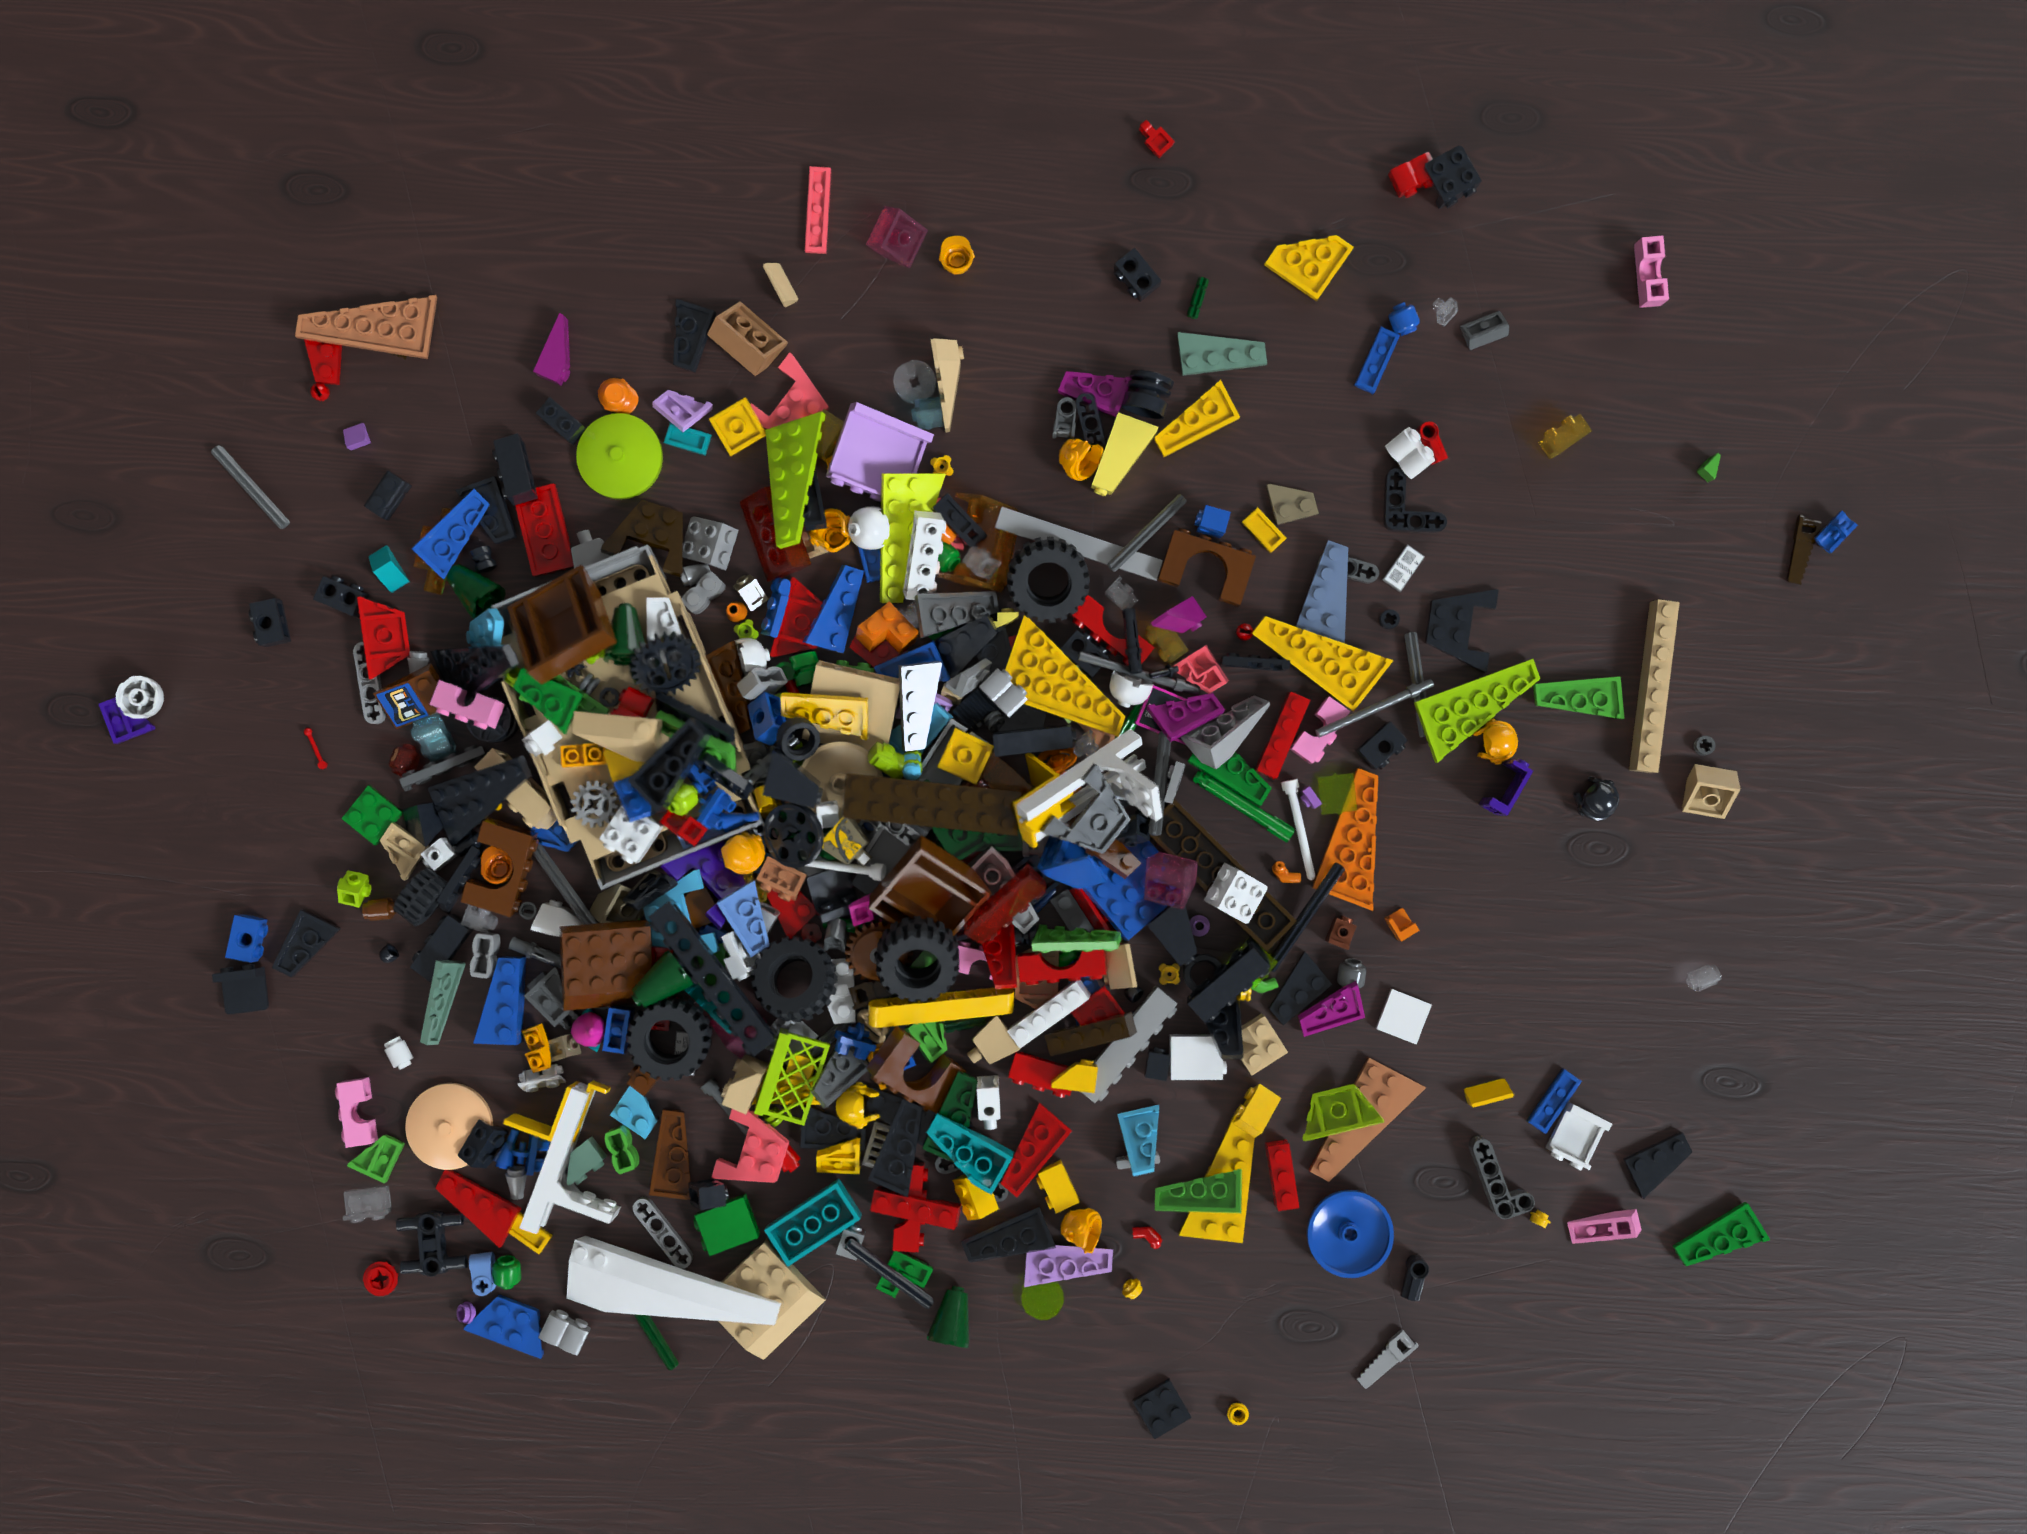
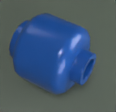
(1404, 319)

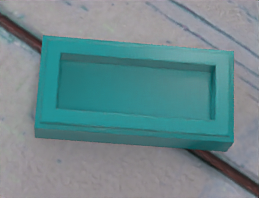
(689, 440)

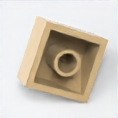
(1260, 1044)
(741, 1090)

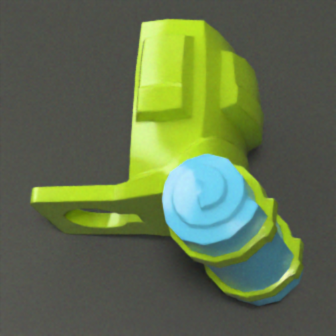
(894, 763)

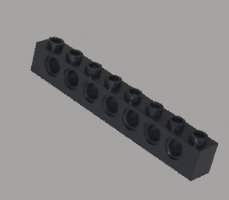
(711, 964)

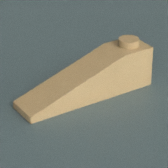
(947, 366)

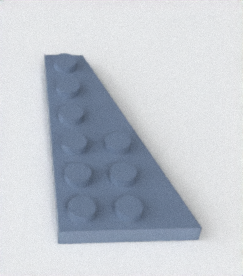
(1326, 599)

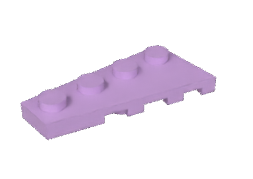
(1065, 1264)

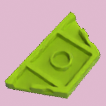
(1339, 1112)

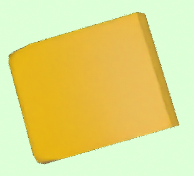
(801, 1059)

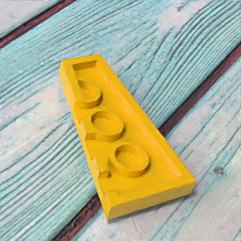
(828, 711)

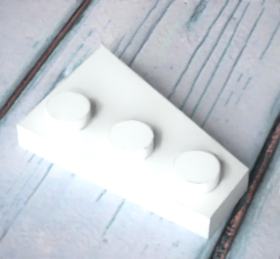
(660, 619)

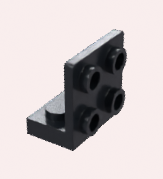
(831, 894)

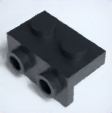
(482, 1144)

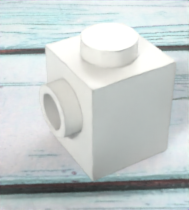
(542, 739)
(439, 854)

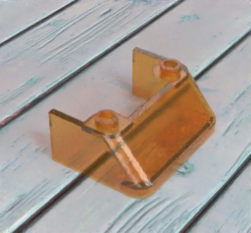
(998, 543)

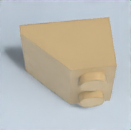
(1710, 791)
(1120, 968)

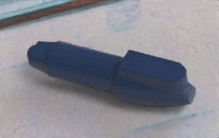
(1039, 905)

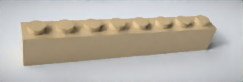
(1654, 686)

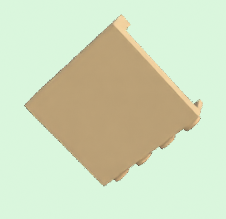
(851, 682)

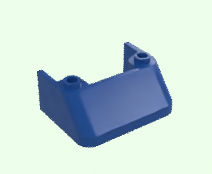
(1069, 864)

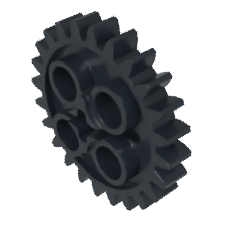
(685, 658)

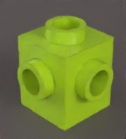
(353, 888)

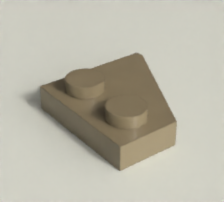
(1291, 504)

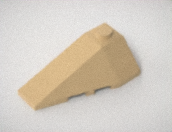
(626, 735)

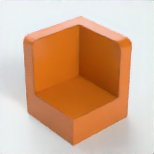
(1401, 925)

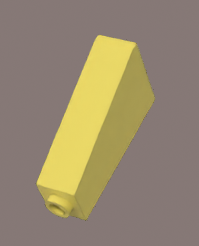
(1124, 447)

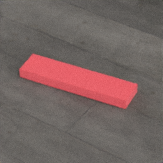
(817, 210)

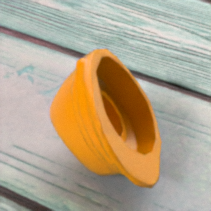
(956, 254)

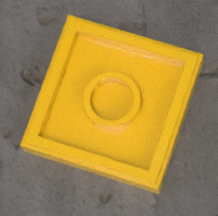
(738, 426)
(965, 756)

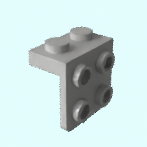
(709, 542)

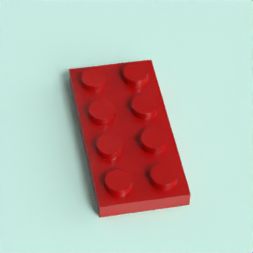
(545, 532)

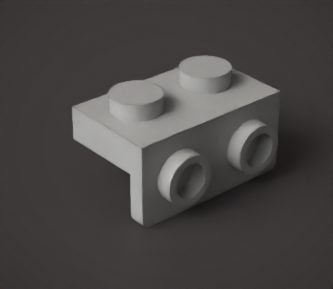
(969, 678)

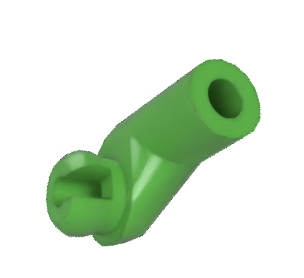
(1265, 986)

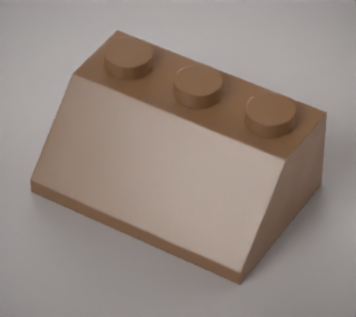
(747, 338)

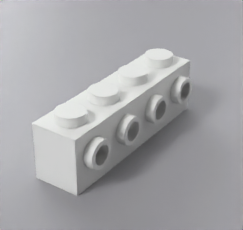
(923, 554)

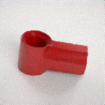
(1433, 442)

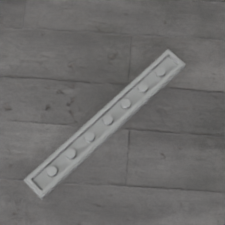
(1088, 546)

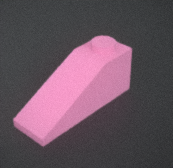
(1605, 1227)

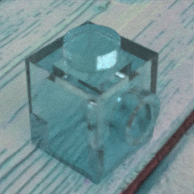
(928, 413)

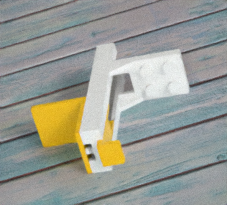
(1055, 791)
(551, 1183)

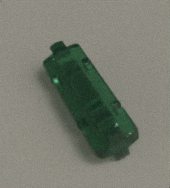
(963, 1024)

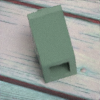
(583, 1159)

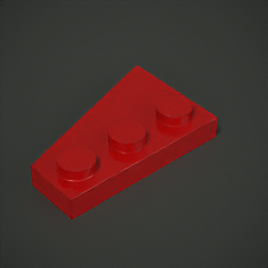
(324, 361)

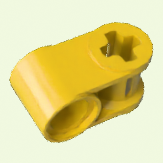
(765, 803)

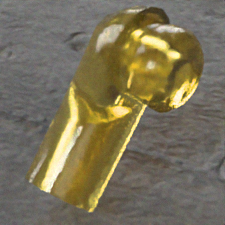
(762, 895)

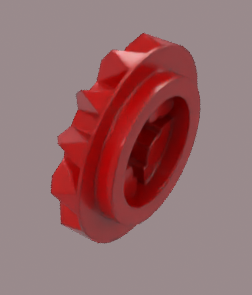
(376, 1287)

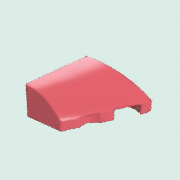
(1202, 670)

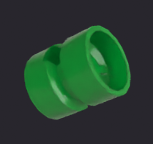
(805, 666)

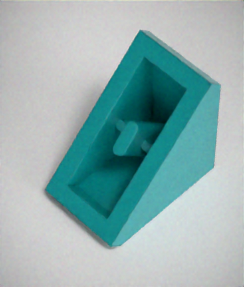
(388, 569)

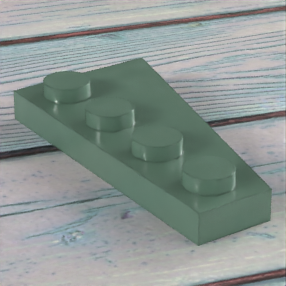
(1214, 354)
(442, 993)

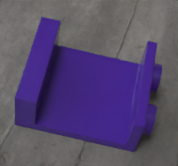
(1503, 807)

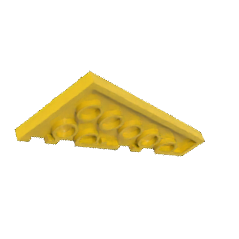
(1333, 665)
(1233, 1154)

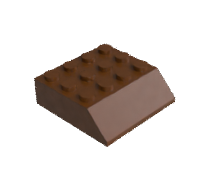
(561, 625)
(931, 886)
(603, 962)

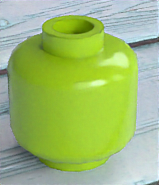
(684, 800)

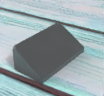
(1485, 330)

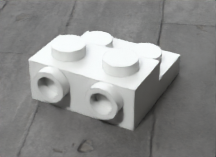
(739, 963)

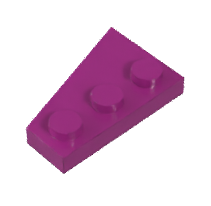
(1184, 716)

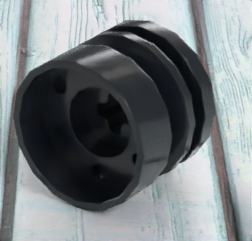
(1148, 390)
(505, 729)

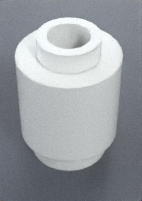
(398, 1053)

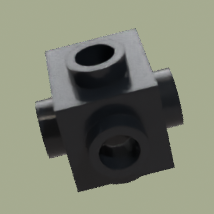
(1135, 831)

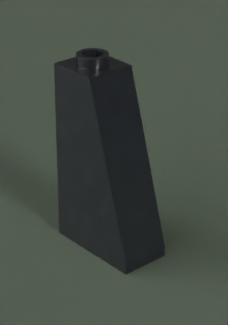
(1033, 740)

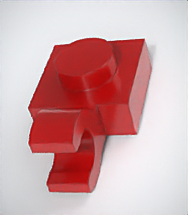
(1158, 140)

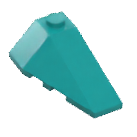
(972, 1152)

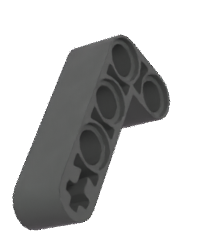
(1495, 1175)

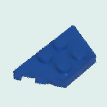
(510, 1325)

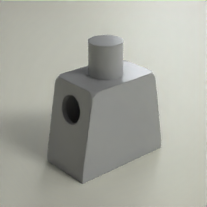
(588, 551)

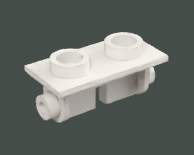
(532, 1081)

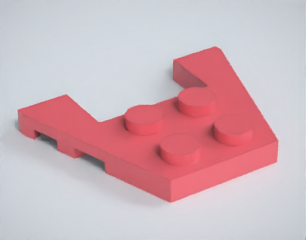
(799, 401)
(761, 1153)

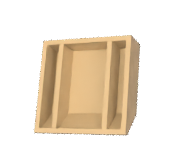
(768, 1276)

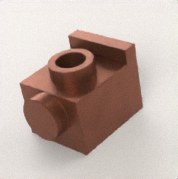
(1334, 936)

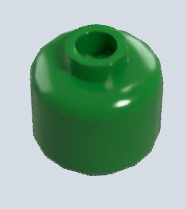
(949, 558)
(506, 1272)

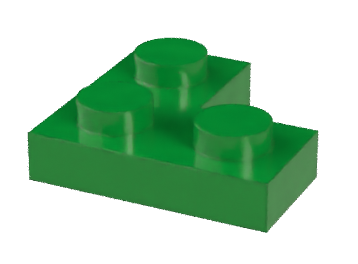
(909, 1267)

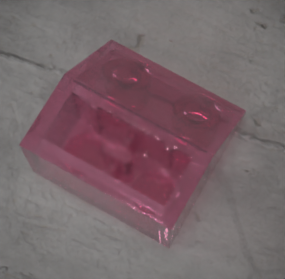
(1169, 879)

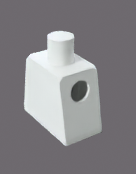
(988, 1100)

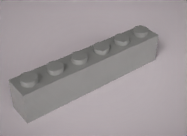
(1121, 1052)

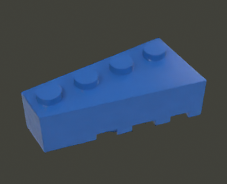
(504, 1005)

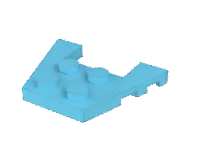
(686, 884)

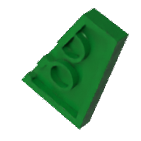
(551, 699)

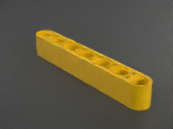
(946, 1007)

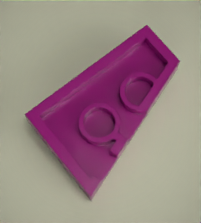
(1107, 390)
(1335, 1010)

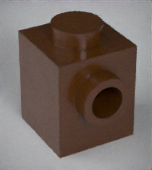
(641, 1082)

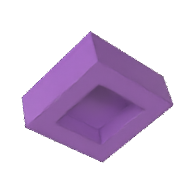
(1309, 798)

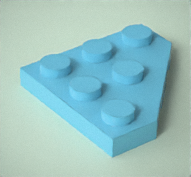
(486, 629)

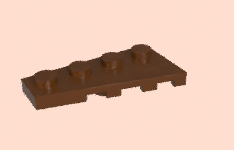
(671, 1160)

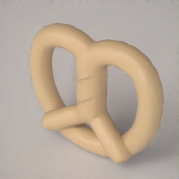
(881, 1031)

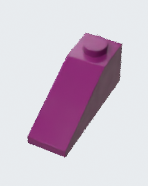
(555, 356)
(1181, 617)

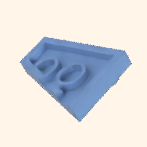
(746, 918)

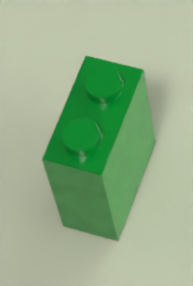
(727, 1225)

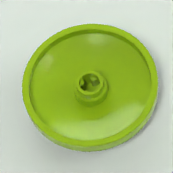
(619, 456)

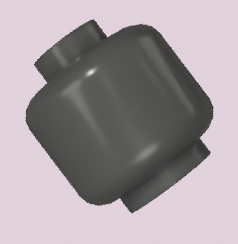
(1350, 971)

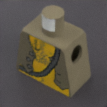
(847, 842)

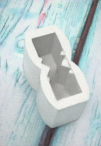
(1410, 452)

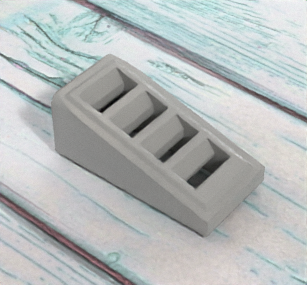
(880, 1126)

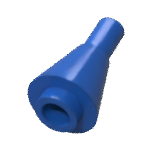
(735, 820)
(504, 1157)

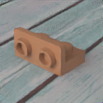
(780, 879)

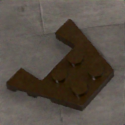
(653, 527)

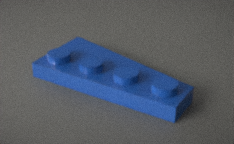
(447, 538)
(836, 612)

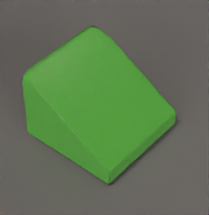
(1709, 468)

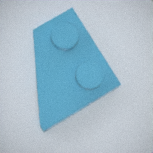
(635, 1113)

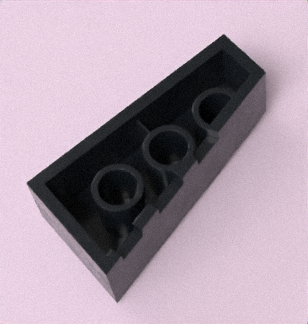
(669, 766)
(1229, 981)

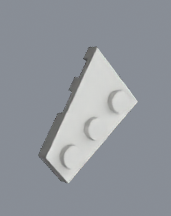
(842, 1003)

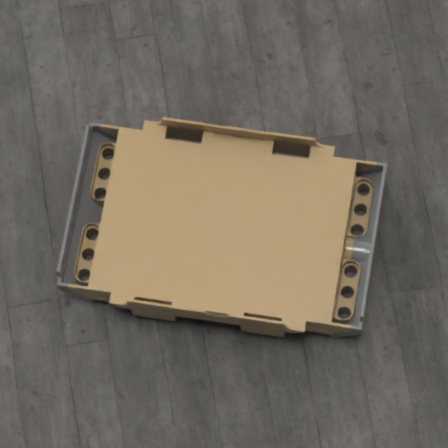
(701, 695)

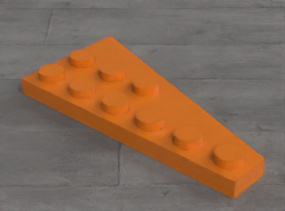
(1354, 846)

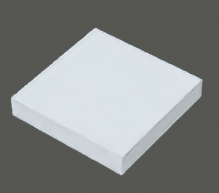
(1403, 1016)

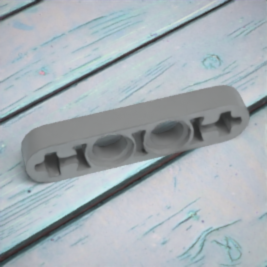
(364, 685)
(659, 1235)

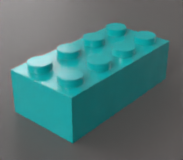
(813, 1222)

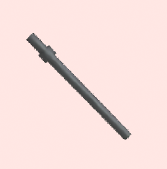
(1176, 684)
(1411, 691)

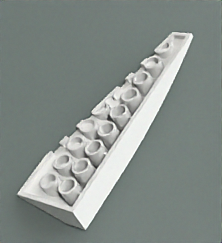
(639, 1285)

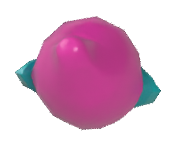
(589, 1029)

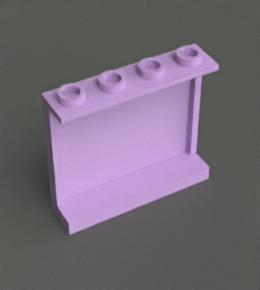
(872, 446)

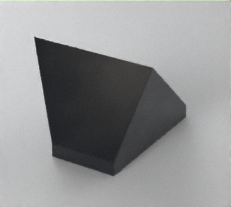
(422, 822)

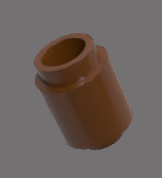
(378, 909)

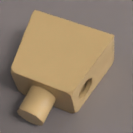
(992, 1042)

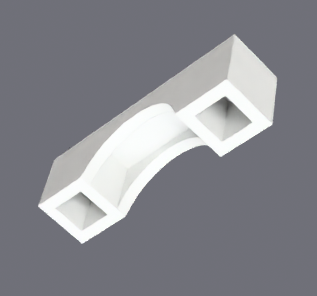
(1049, 1013)

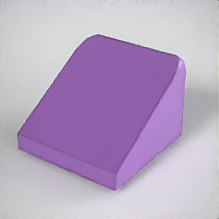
(356, 436)

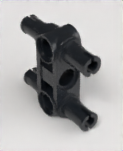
(432, 1243)

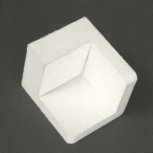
(827, 813)

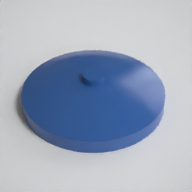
(1350, 1233)

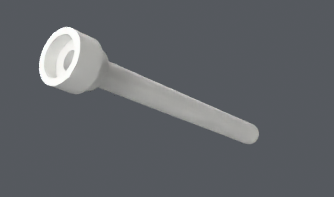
(1290, 788)
(875, 871)

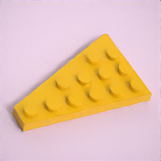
(1057, 683)

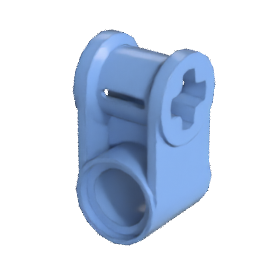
(481, 1271)

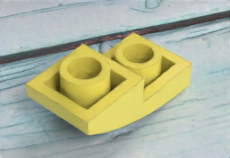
(1006, 617)

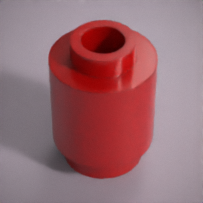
(791, 1160)

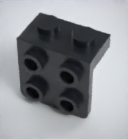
(1452, 176)
(243, 989)

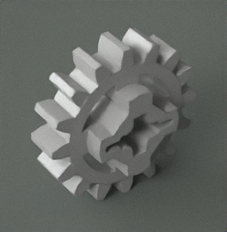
(601, 811)

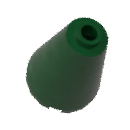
(474, 590)
(627, 634)
(661, 981)
(951, 1319)

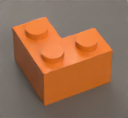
(887, 625)

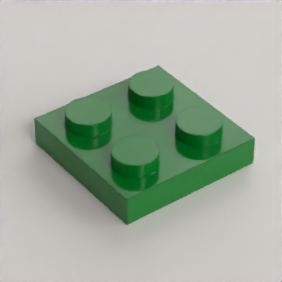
(372, 814)

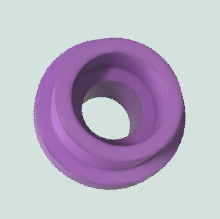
(1206, 925)
(466, 1312)

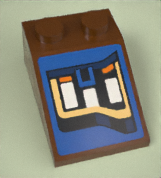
(409, 696)

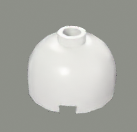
(868, 528)
(751, 654)
(1129, 689)
(139, 697)

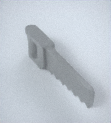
(1387, 1359)

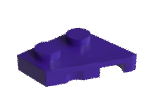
(121, 726)

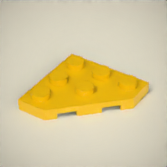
(1310, 263)

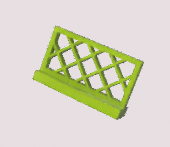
(773, 1072)

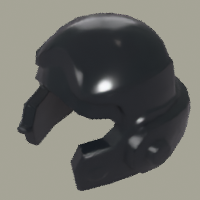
(1599, 800)

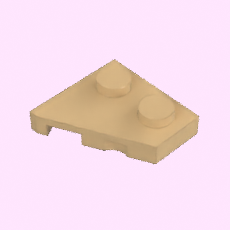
(403, 849)

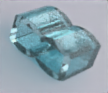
(433, 737)

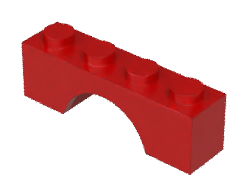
(1091, 618)
(1283, 734)
(1035, 967)
(932, 1212)
(907, 1233)

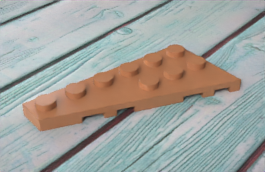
(382, 327)
(1388, 1094)

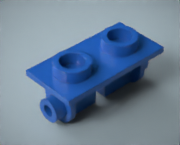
(701, 782)

